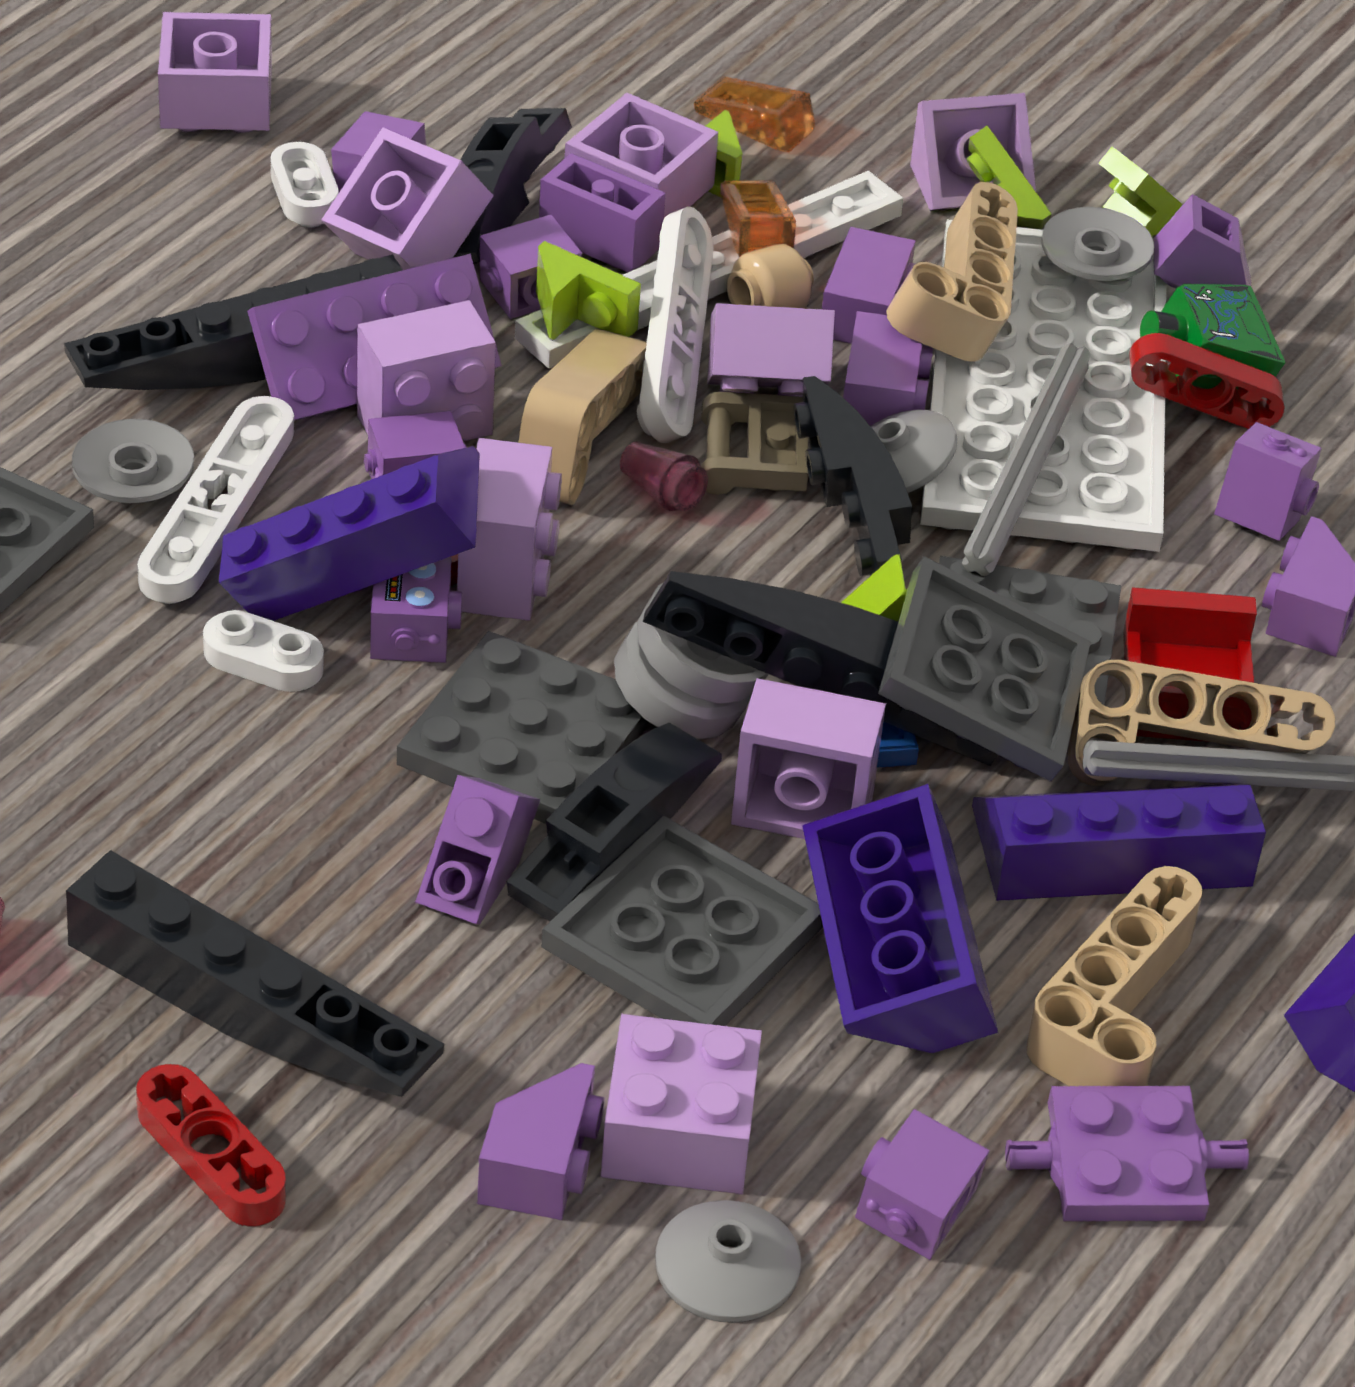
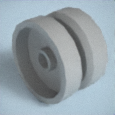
(682, 681)

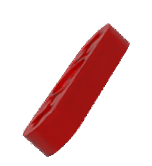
(1193, 361)
(216, 1172)

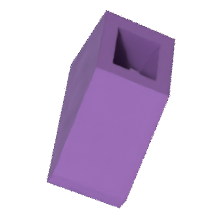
(1201, 247)
(1316, 592)
(476, 848)
(536, 1144)

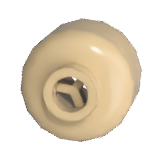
(771, 278)

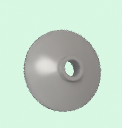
(1097, 243)
(918, 443)
(133, 460)
(726, 1281)

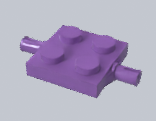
(1127, 1153)

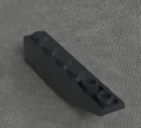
(201, 344)
(796, 640)
(239, 980)

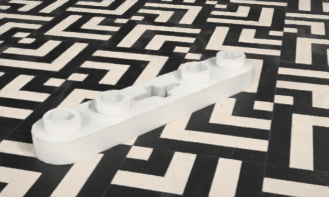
(676, 326)
(191, 534)

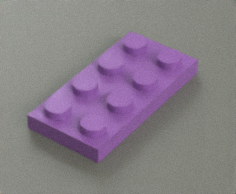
(313, 337)

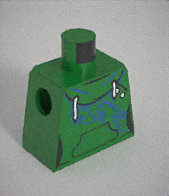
(1221, 321)

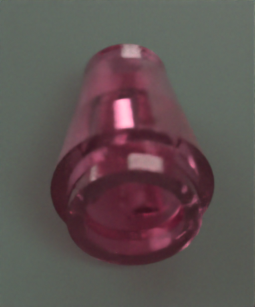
(666, 475)

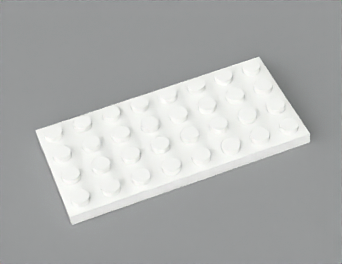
(1109, 454)

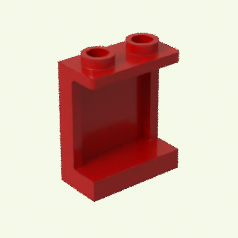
(1192, 635)

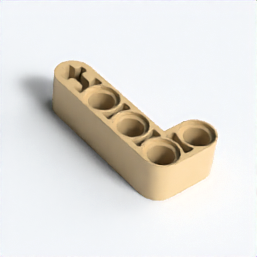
(971, 297)
(580, 400)
(1203, 718)
(1083, 1015)

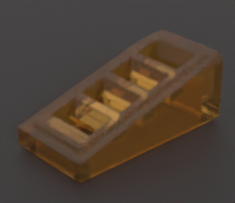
(761, 111)
(757, 214)

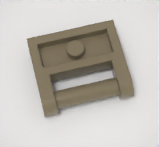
(773, 447)

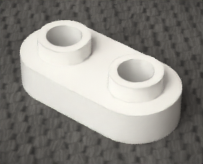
(303, 182)
(263, 651)

